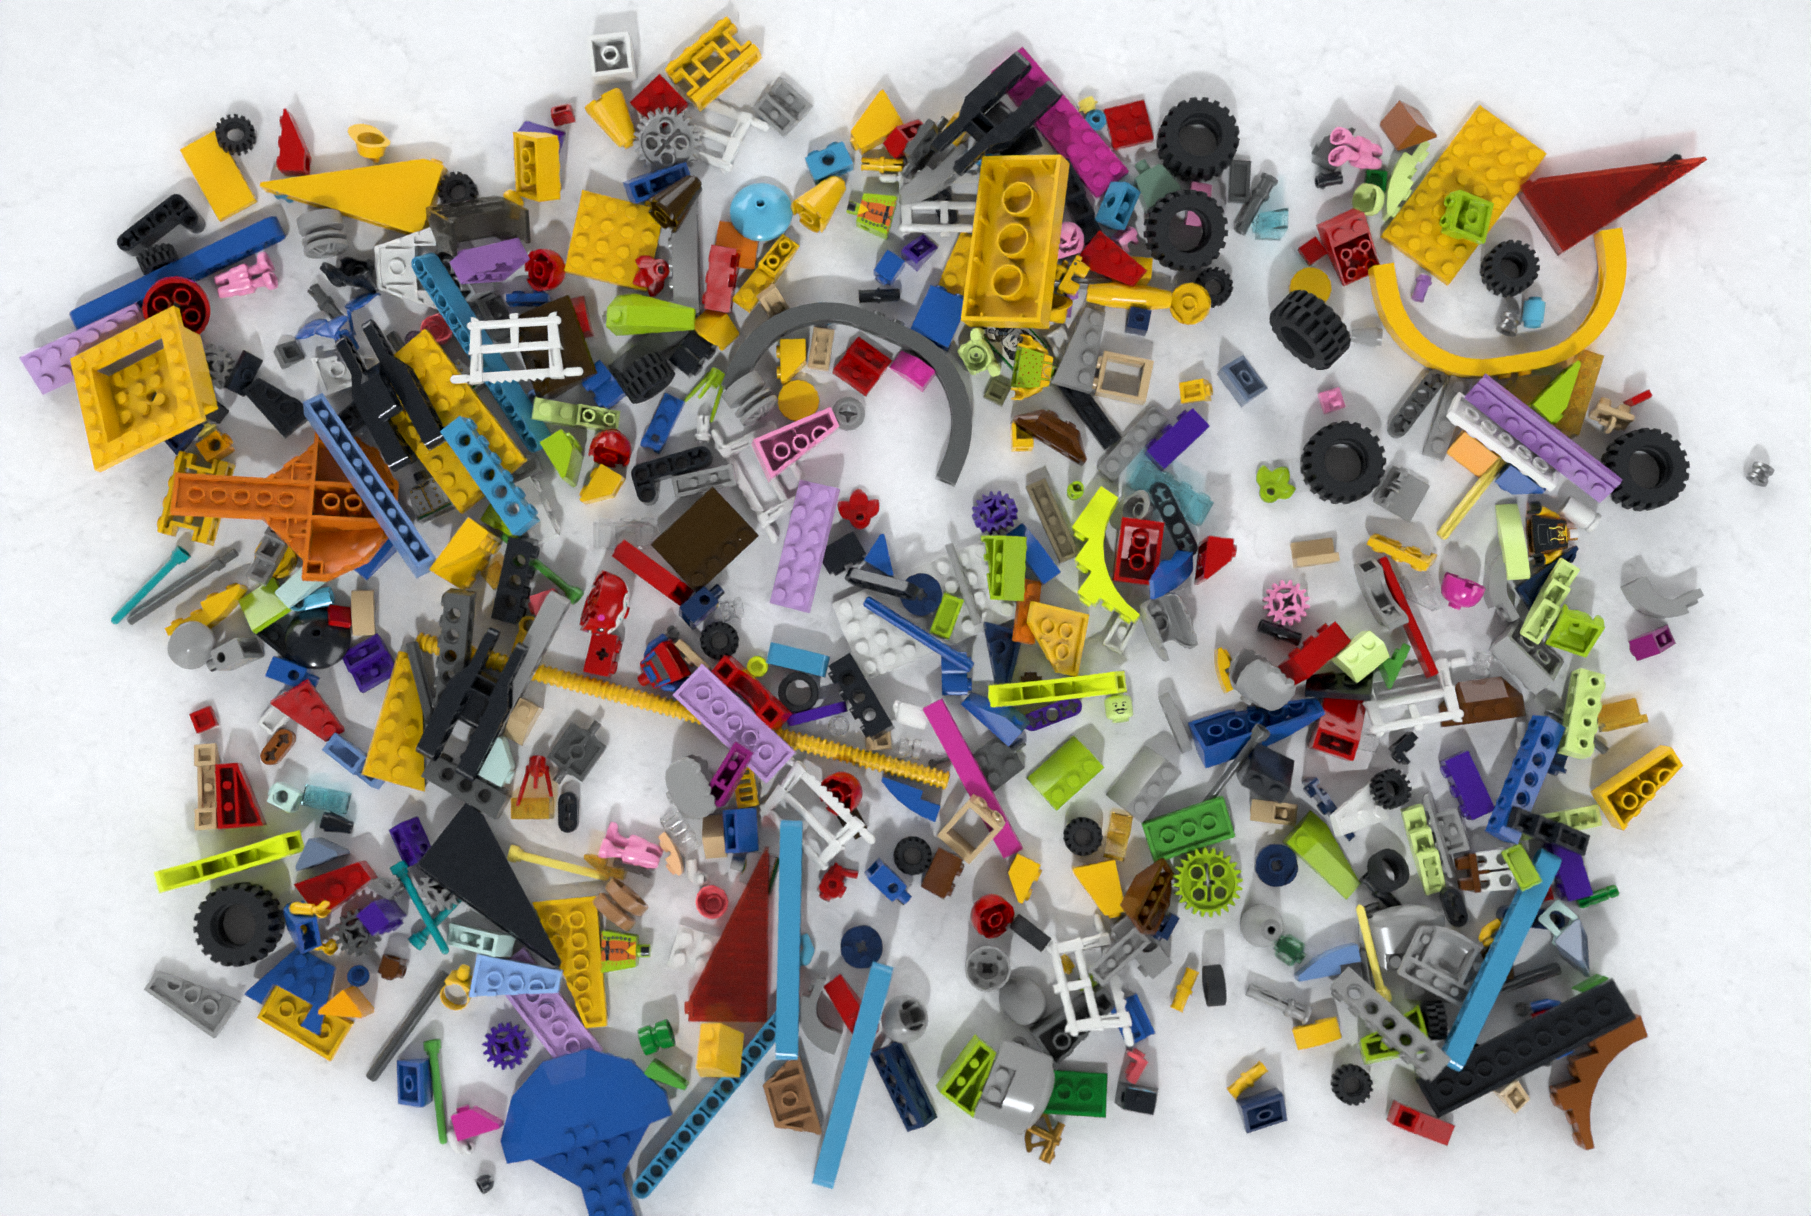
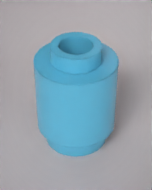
(1533, 312)

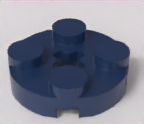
(929, 603)
(1264, 868)
(857, 935)

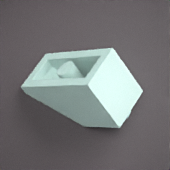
(499, 763)

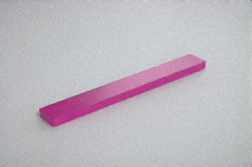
(970, 772)

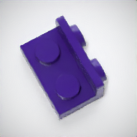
(410, 840)

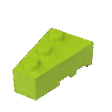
(1006, 566)
(1375, 1051)
(967, 1075)

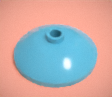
(761, 222)

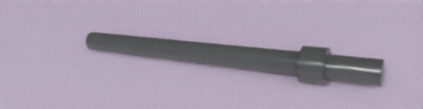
(216, 564)

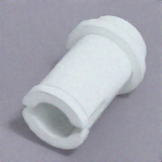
(703, 429)

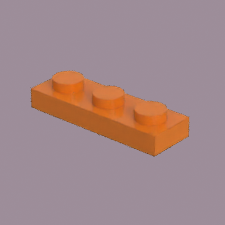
(1021, 630)

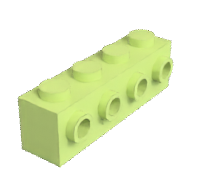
(1581, 713)

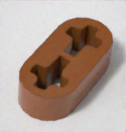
(275, 743)

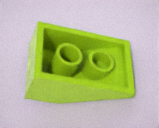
(1556, 395)

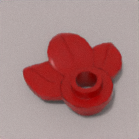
(649, 276)
(858, 506)

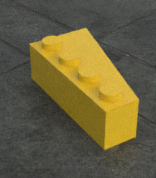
(1635, 785)

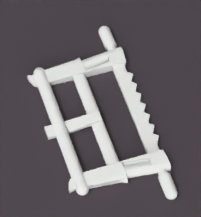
(733, 143)
(906, 226)
(477, 350)
(732, 448)
(1447, 691)
(835, 843)
(1078, 945)

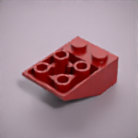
(1348, 245)
(1339, 729)

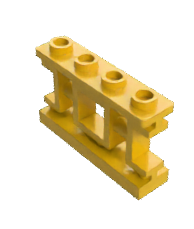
(723, 75)
(210, 526)

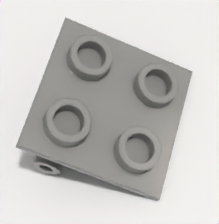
(1401, 493)

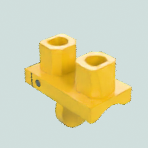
(1077, 268)

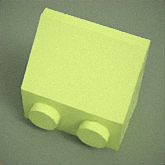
(1361, 655)

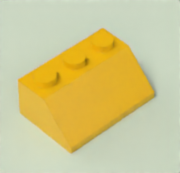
(537, 165)

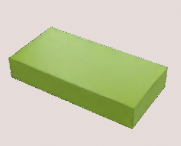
(946, 616)
(1521, 866)

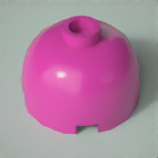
(1461, 591)

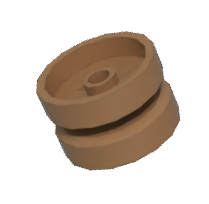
(620, 904)

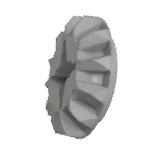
(856, 407)

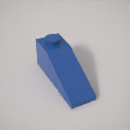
(649, 184)
(1003, 721)

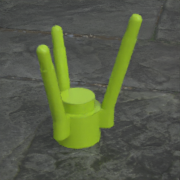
(712, 379)

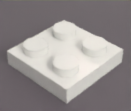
(691, 950)

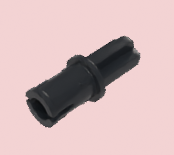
(879, 295)

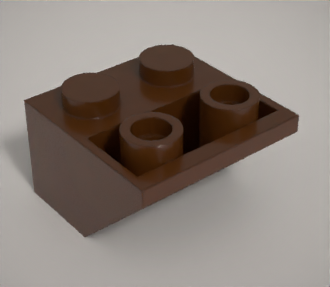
(942, 873)

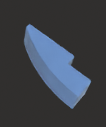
(350, 758)
(1329, 962)

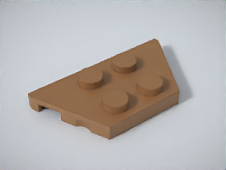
(791, 1099)

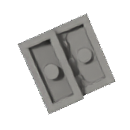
(783, 107)

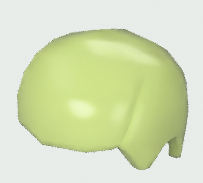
(1368, 199)

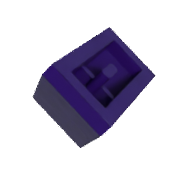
(918, 252)

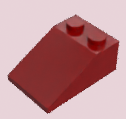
(1137, 550)

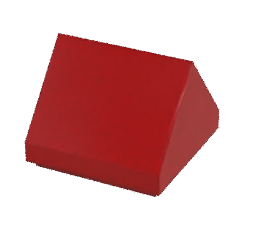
(562, 115)

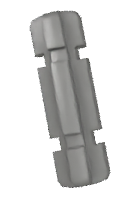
(634, 869)

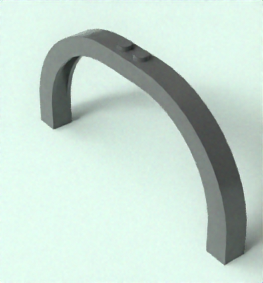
(892, 331)

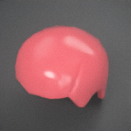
(438, 328)
(711, 902)

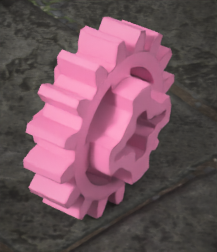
(1278, 598)

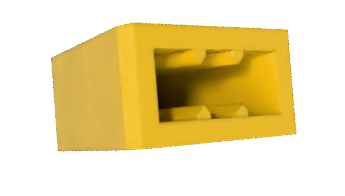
(875, 124)
(1102, 885)

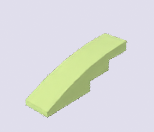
(1512, 541)
(1548, 601)
(1578, 818)
(1423, 849)

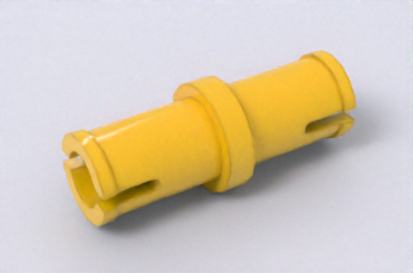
(881, 164)
(1184, 989)
(1247, 1079)

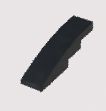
(1079, 206)
(1548, 831)

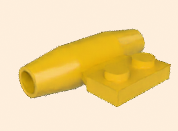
(1124, 296)

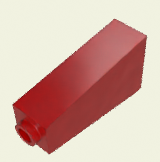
(652, 572)

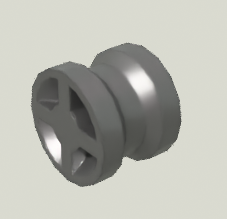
(1509, 324)
(1760, 474)

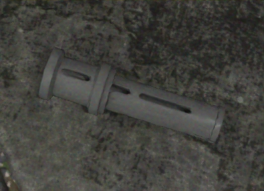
(1259, 195)

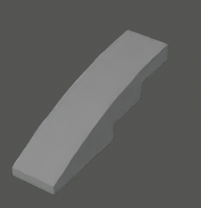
(267, 558)

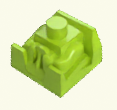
(1575, 631)

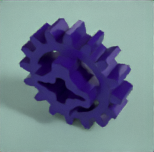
(997, 516)
(514, 1048)

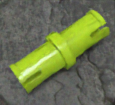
(1073, 486)

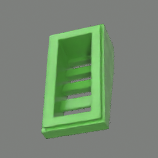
(660, 1072)

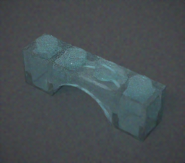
(1193, 505)

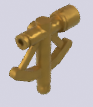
(1051, 1138)

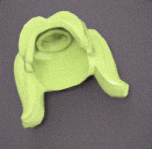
(985, 357)

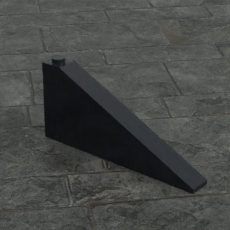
(476, 871)

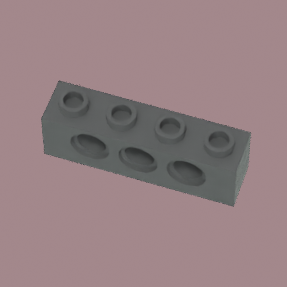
(493, 807)

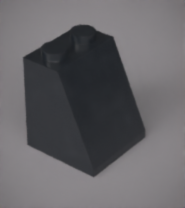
(1267, 773)

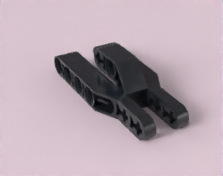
(999, 126)
(379, 402)
(484, 711)

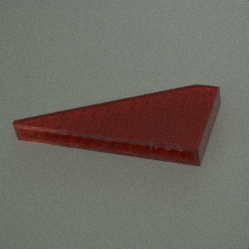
(1582, 203)
(736, 973)

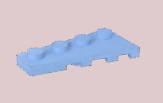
(511, 977)

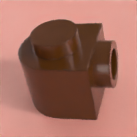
(392, 967)

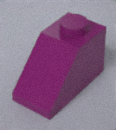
(1651, 643)

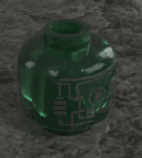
(1290, 950)

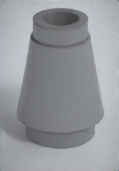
(1367, 336)

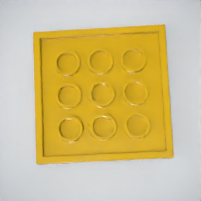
(610, 238)

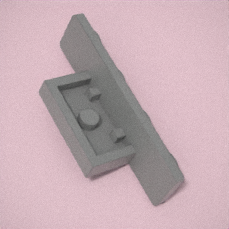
(1449, 832)

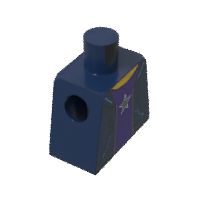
(694, 612)

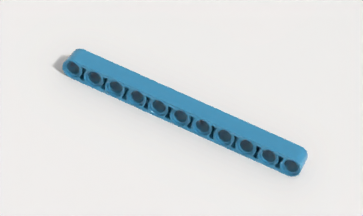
(457, 315)
(789, 940)
(1498, 962)
(852, 1075)
(708, 1111)

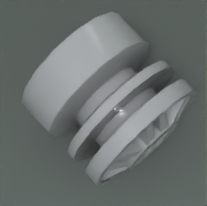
(322, 233)
(752, 402)
(1000, 969)

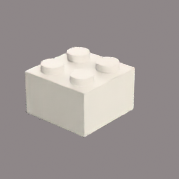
(611, 58)

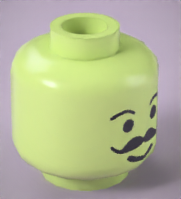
(1118, 708)

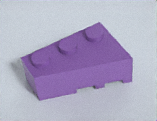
(489, 262)

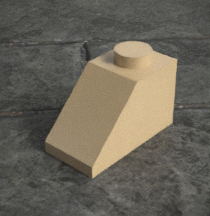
(522, 720)
(1273, 812)

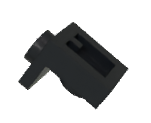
(1404, 743)

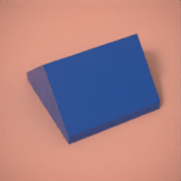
(414, 1082)

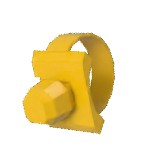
(462, 978)

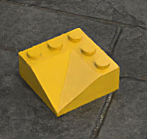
(466, 554)

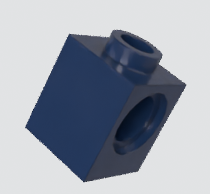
(1137, 321)

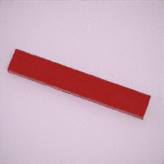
(1411, 628)

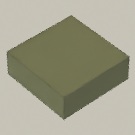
(997, 392)

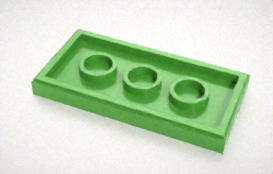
(1188, 829)

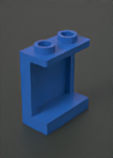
(939, 316)

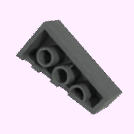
(1051, 1030)

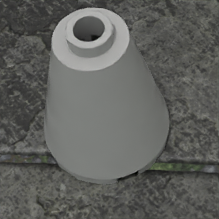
(1261, 925)

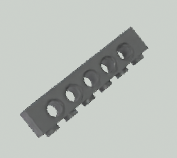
(465, 603)

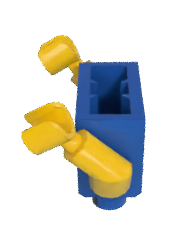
(303, 926)

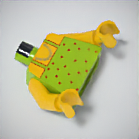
(1031, 368)

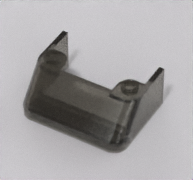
(477, 220)

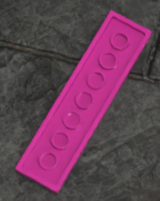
(1071, 135)

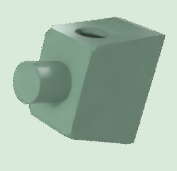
(1153, 183)

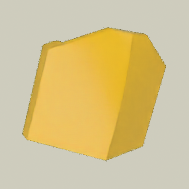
(716, 328)

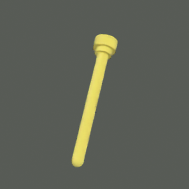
(516, 854)
(1371, 953)

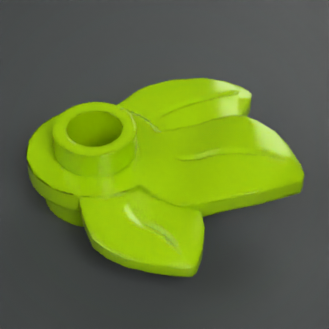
(1276, 481)

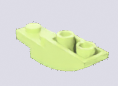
(1399, 180)
(575, 415)

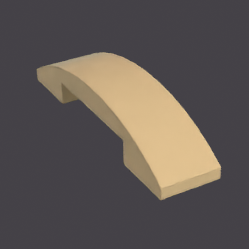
(205, 759)

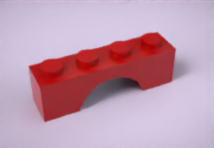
(764, 703)

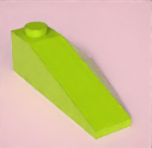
(643, 315)
(1320, 851)

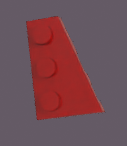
(1110, 260)
(309, 710)

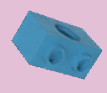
(834, 151)
(1117, 205)

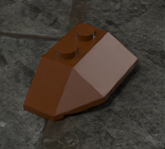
(1053, 432)
(1486, 701)
(1149, 897)

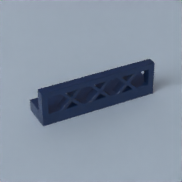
(906, 1084)

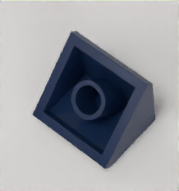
(1262, 1110)

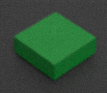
(1376, 177)

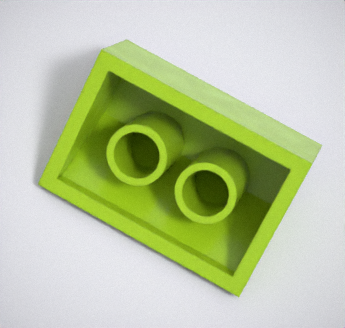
(565, 455)
(1065, 773)

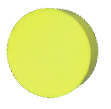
(757, 666)

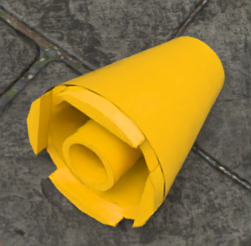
(613, 117)
(819, 203)

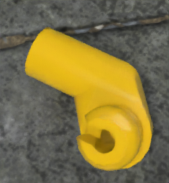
(514, 197)
(1487, 931)

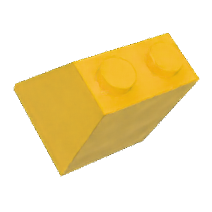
(719, 1051)

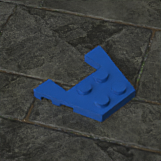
(303, 977)

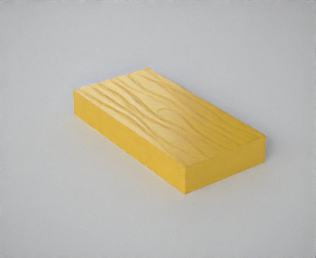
(1015, 241)

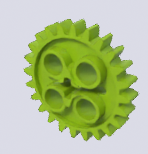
(1227, 880)

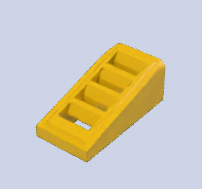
(743, 804)

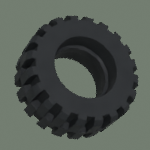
(1197, 113)
(1212, 225)
(1310, 329)
(1362, 443)
(1669, 460)
(211, 928)

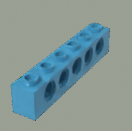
(455, 435)

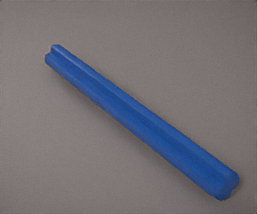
(918, 634)

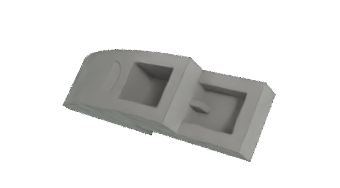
(929, 181)

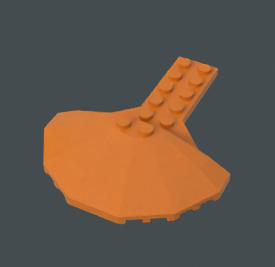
(315, 518)

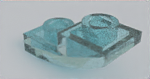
(326, 799)

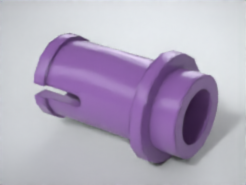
(1421, 288)

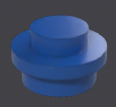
(358, 976)

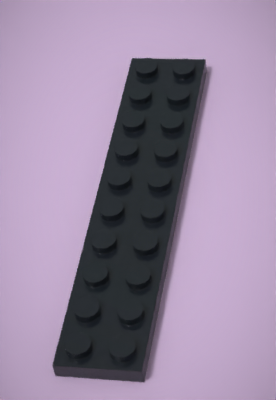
(1529, 1047)

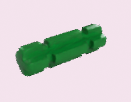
(1598, 896)

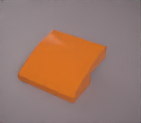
(729, 237)

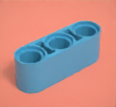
(798, 659)

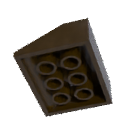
(574, 351)
(704, 539)

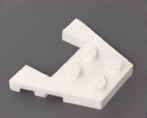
(395, 270)

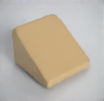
(881, 743)

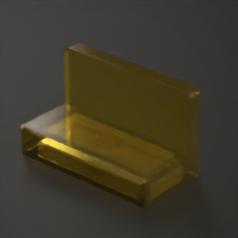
(1620, 715)

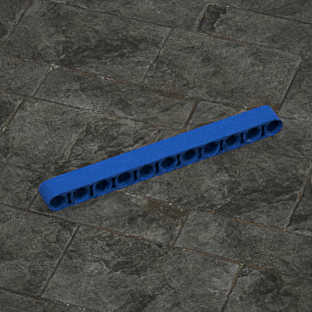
(193, 266)

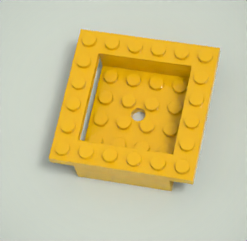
(120, 407)

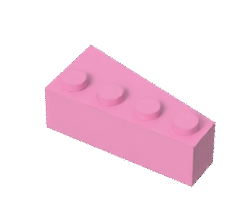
(788, 444)

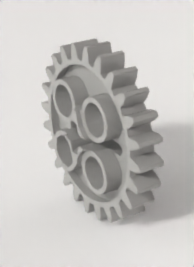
(653, 128)

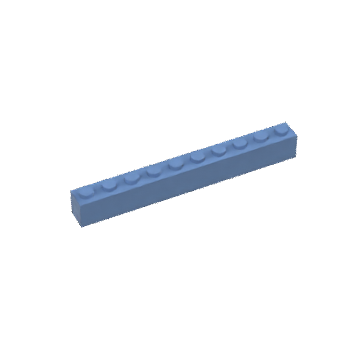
(369, 485)

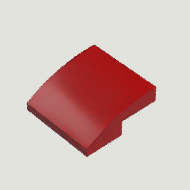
(862, 366)

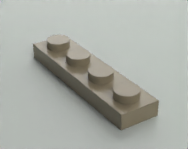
(1052, 520)

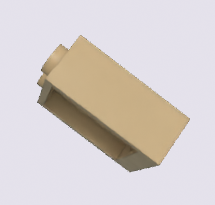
(1145, 364)
(957, 842)

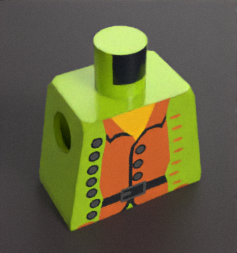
(874, 213)
(621, 950)

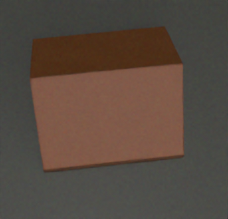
(1406, 126)

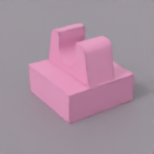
(1123, 237)
(1331, 400)

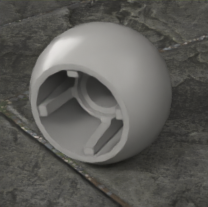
(904, 1019)

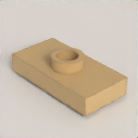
(821, 349)
(691, 657)

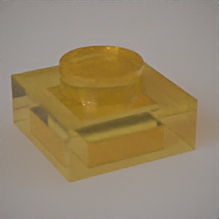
(492, 574)

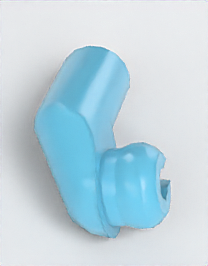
(807, 950)

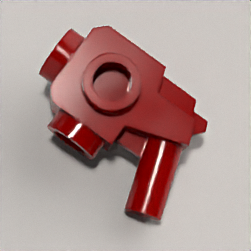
(832, 882)

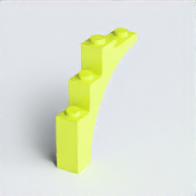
(1098, 586)
(1057, 689)
(229, 862)

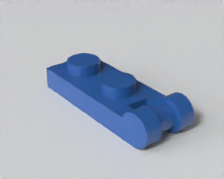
(663, 423)

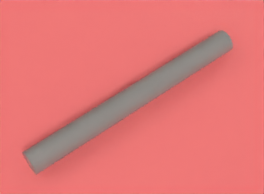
(963, 584)

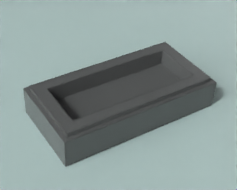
(1239, 182)

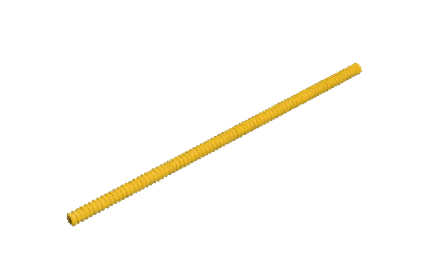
(676, 709)

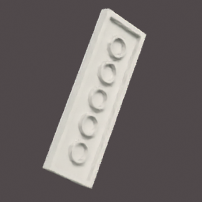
(1500, 441)

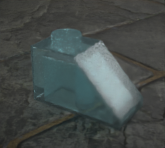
(1271, 225)

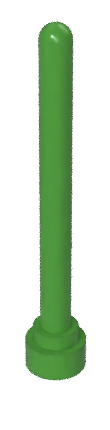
(571, 592)
(432, 1049)

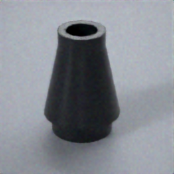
(335, 823)

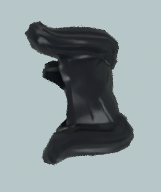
(351, 273)

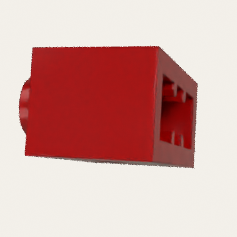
(594, 661)

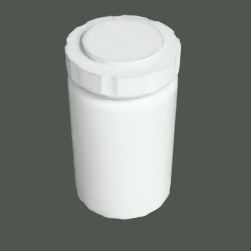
(1579, 514)
(908, 715)

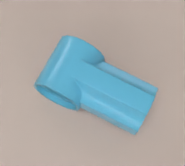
(319, 598)

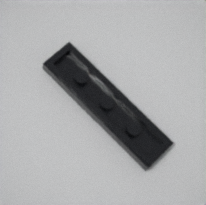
(1092, 416)

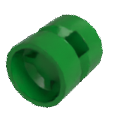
(659, 1036)

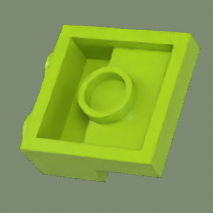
(1466, 216)

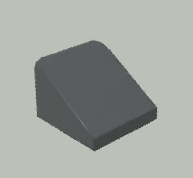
(288, 354)

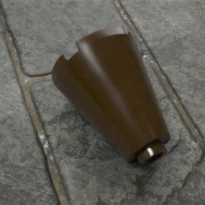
(674, 203)

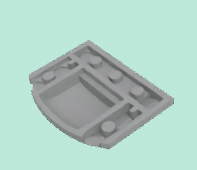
(1394, 930)
(1442, 962)
(1016, 1088)

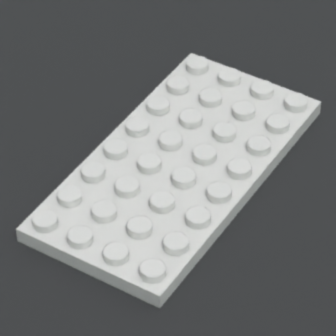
(883, 647)

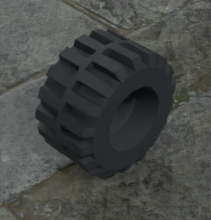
(1521, 256)
(646, 377)

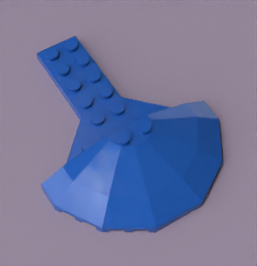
(585, 1123)

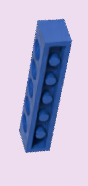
(1525, 775)

